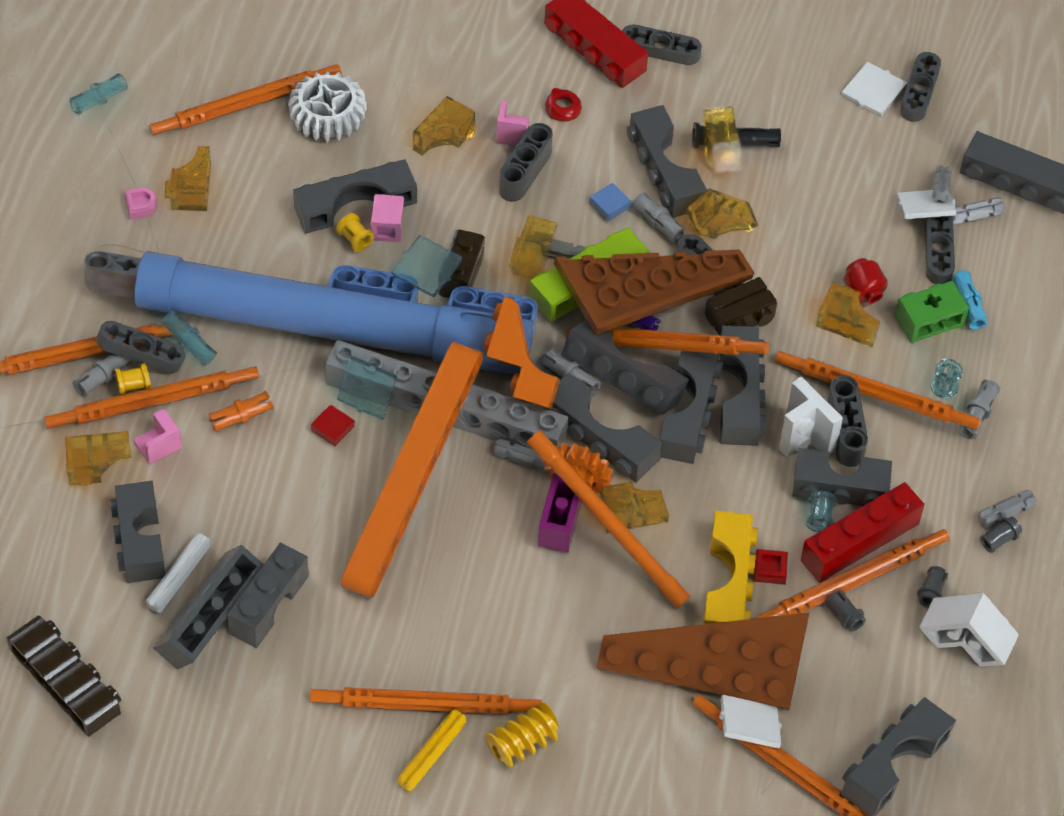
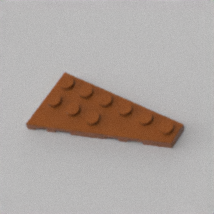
(643, 284)
(730, 658)

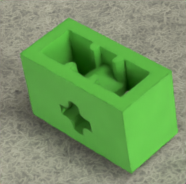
(931, 311)

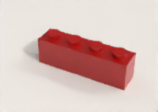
(597, 40)
(862, 532)

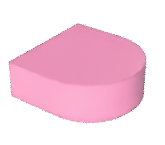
(140, 202)

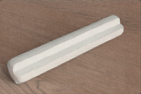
(178, 573)

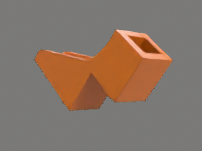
(510, 347)

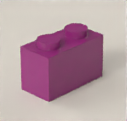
(559, 516)

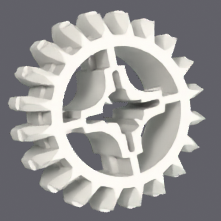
(327, 106)

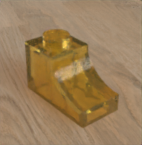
(446, 125)
(722, 140)
(191, 183)
(720, 213)
(533, 247)
(844, 316)
(93, 454)
(635, 506)

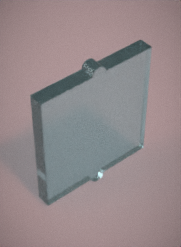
(426, 265)
(367, 387)

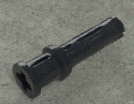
(747, 136)

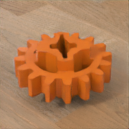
(587, 465)

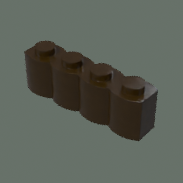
(64, 675)

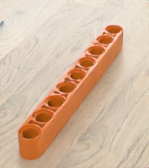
(412, 470)

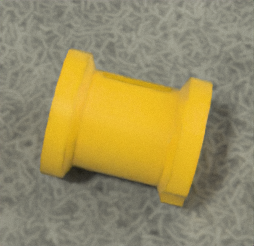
(355, 232)
(132, 379)

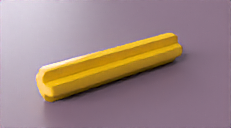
(431, 750)

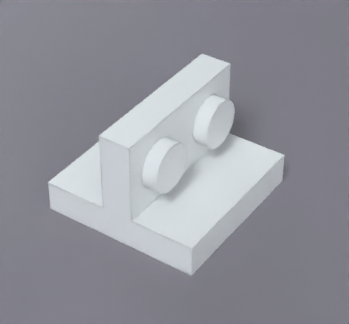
(809, 421)

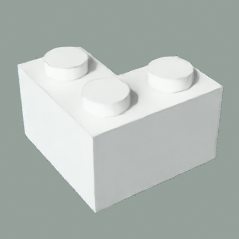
(970, 623)

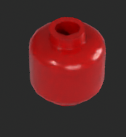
(867, 278)

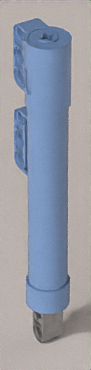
(355, 307)

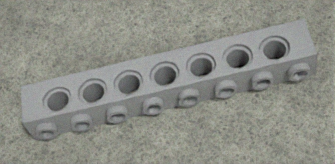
(482, 412)

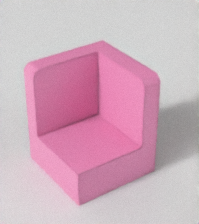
(510, 127)
(387, 218)
(161, 440)

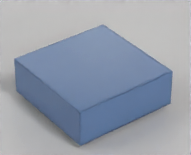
(610, 201)

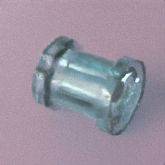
(951, 377)
(821, 510)

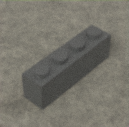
(1015, 171)
(208, 607)

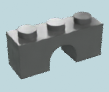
(815, 474)
(141, 553)
(255, 609)

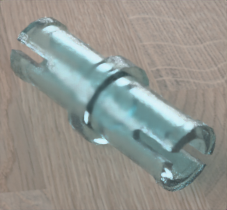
(98, 93)
(189, 337)

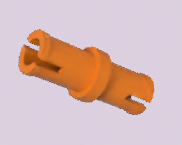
(241, 411)

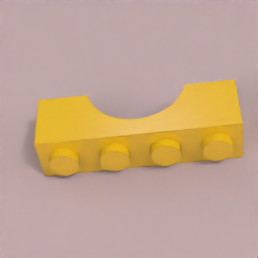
(731, 543)

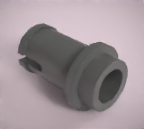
(1007, 530)
(932, 586)
(851, 616)

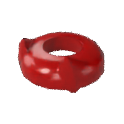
(563, 113)

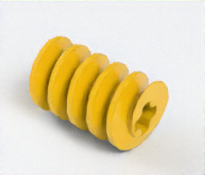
(523, 734)

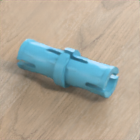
(976, 315)

